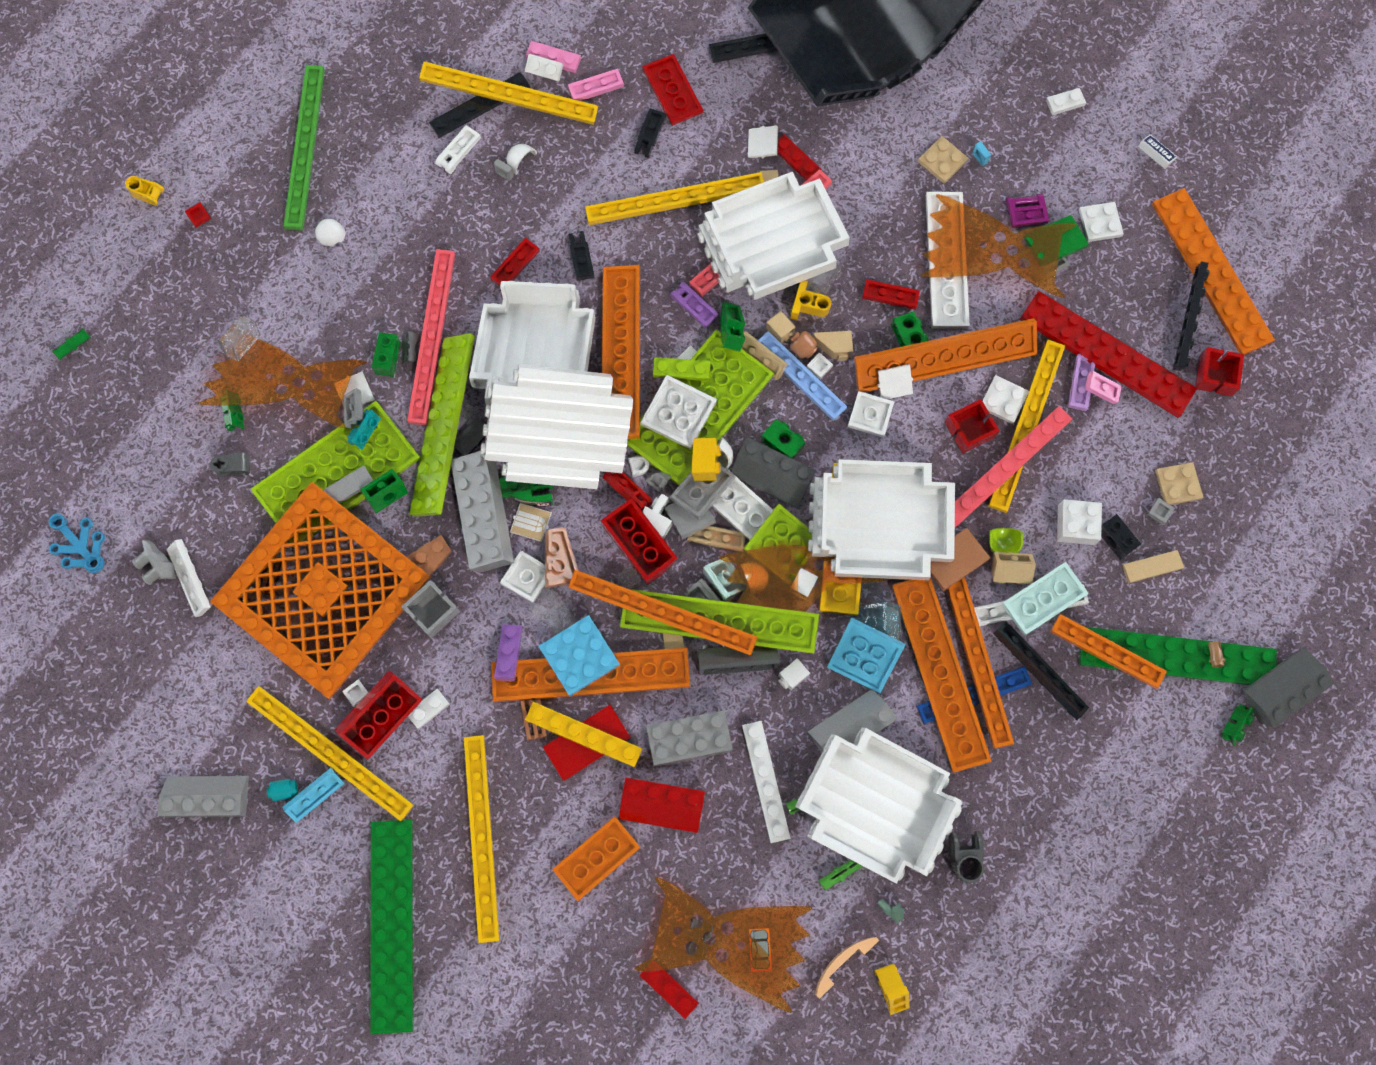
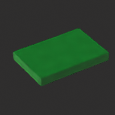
(1071, 242)

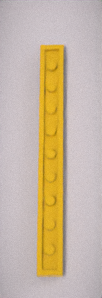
(508, 93)
(670, 199)
(1030, 416)
(330, 753)
(481, 839)

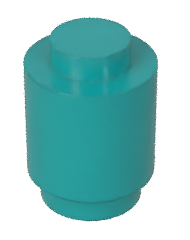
(282, 790)

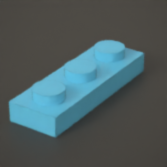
(313, 795)

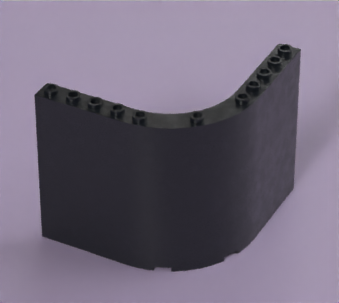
(858, 46)

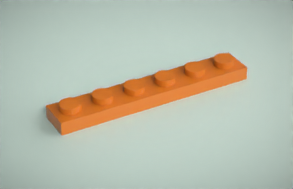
(1108, 651)

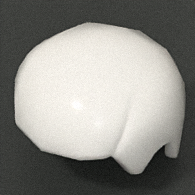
(329, 232)

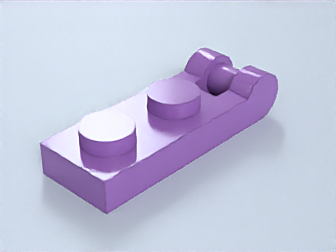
(694, 305)

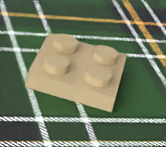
(943, 159)
(1179, 483)

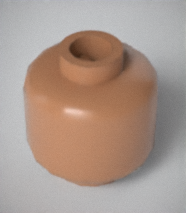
(803, 344)

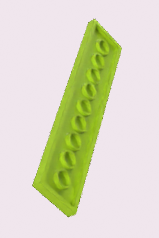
(442, 426)
(773, 626)

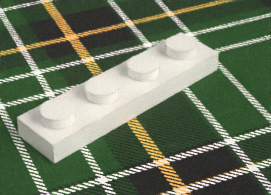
(188, 578)

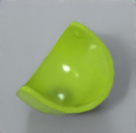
(1006, 540)

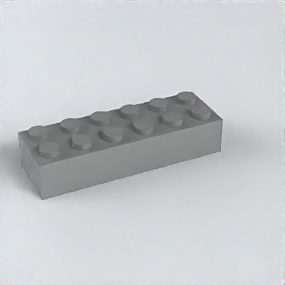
(482, 512)

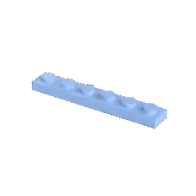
(805, 379)

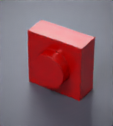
(197, 214)

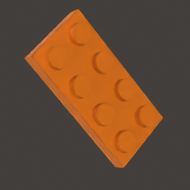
(596, 858)

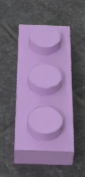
(1079, 397)

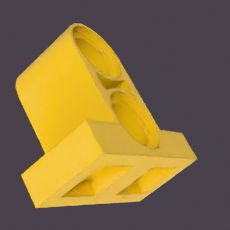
(812, 307)
(893, 989)

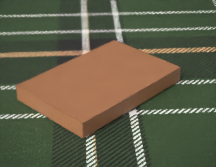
(967, 558)

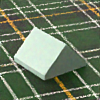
(718, 574)

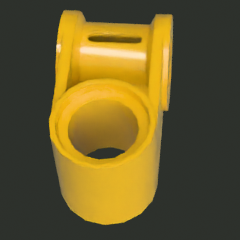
(147, 190)

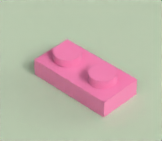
(1103, 387)

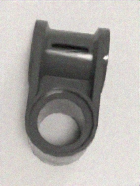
(233, 464)

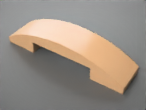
(824, 982)

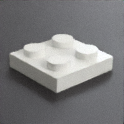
(1101, 221)
(1004, 399)
(871, 414)
(525, 577)

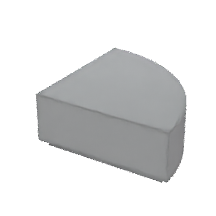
(658, 480)

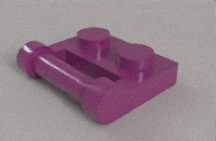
(1027, 215)

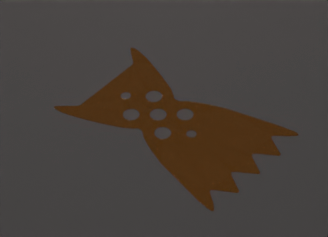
(961, 251)
(246, 381)
(769, 576)
(746, 968)

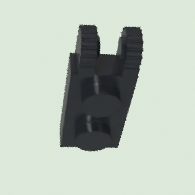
(650, 131)
(581, 258)

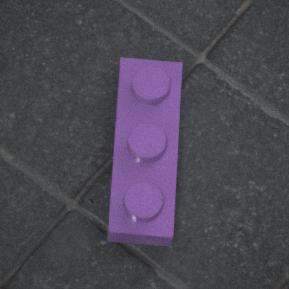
(508, 652)

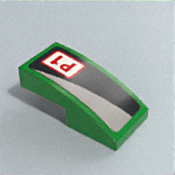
(527, 498)

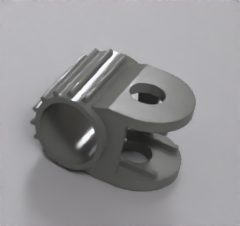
(960, 853)

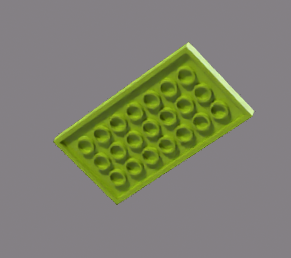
(733, 381)
(333, 460)

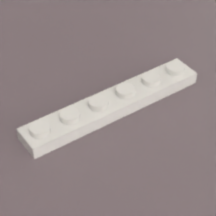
(766, 782)

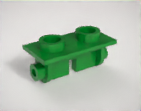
(234, 417)
(1242, 718)

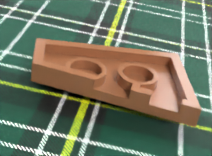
(431, 555)
(558, 558)

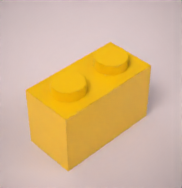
(705, 459)

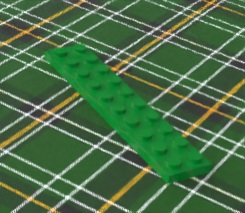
(1189, 657)
(392, 927)

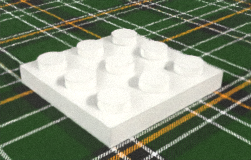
(678, 412)

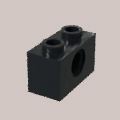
(1119, 537)

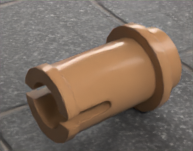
(1216, 654)

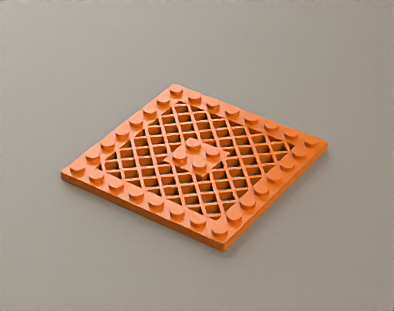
(319, 590)

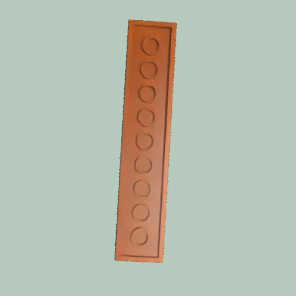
(1223, 286)
(622, 335)
(951, 353)
(636, 673)
(941, 674)

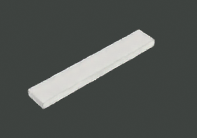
(996, 612)

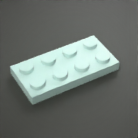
(1045, 598)

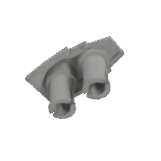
(161, 565)

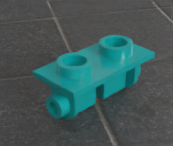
(360, 435)

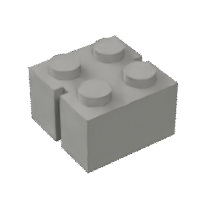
(430, 609)

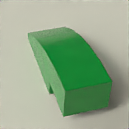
(732, 326)

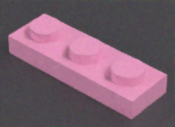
(569, 59)
(596, 85)

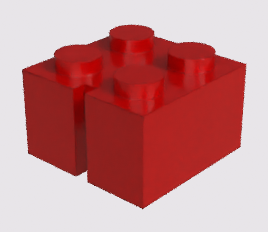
(1221, 375)
(969, 426)

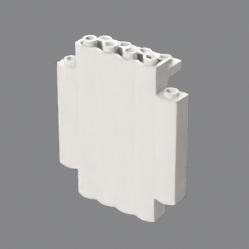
(772, 235)
(531, 327)
(556, 426)
(882, 519)
(879, 805)

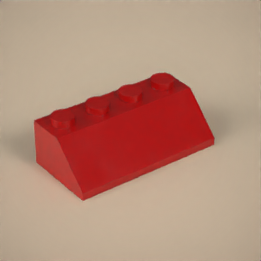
(639, 541)
(378, 714)
(661, 805)

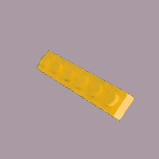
(583, 734)

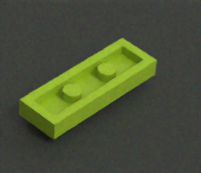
(681, 369)

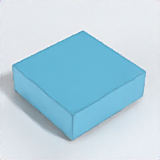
(981, 153)

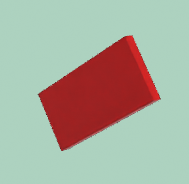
(672, 89)
(572, 757)

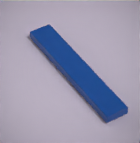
(1005, 682)

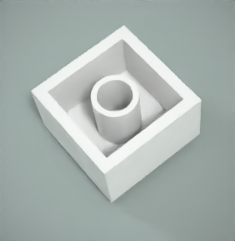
(1079, 522)

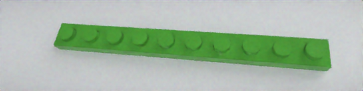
(304, 148)

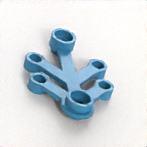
(79, 545)

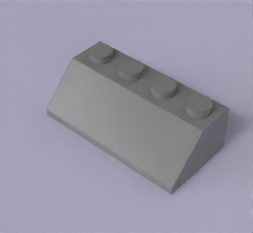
(866, 711)
(204, 796)

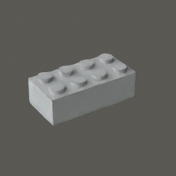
(689, 738)

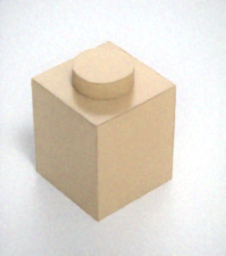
(781, 327)

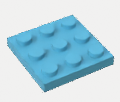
(579, 655)
(866, 655)

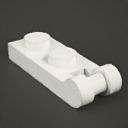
(458, 149)

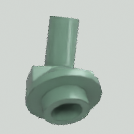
(895, 912)

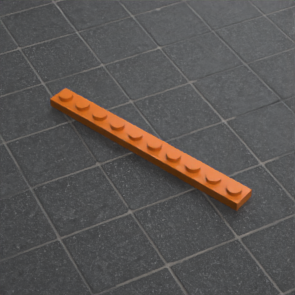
(663, 612)
(980, 665)

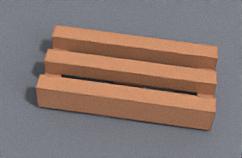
(527, 729)

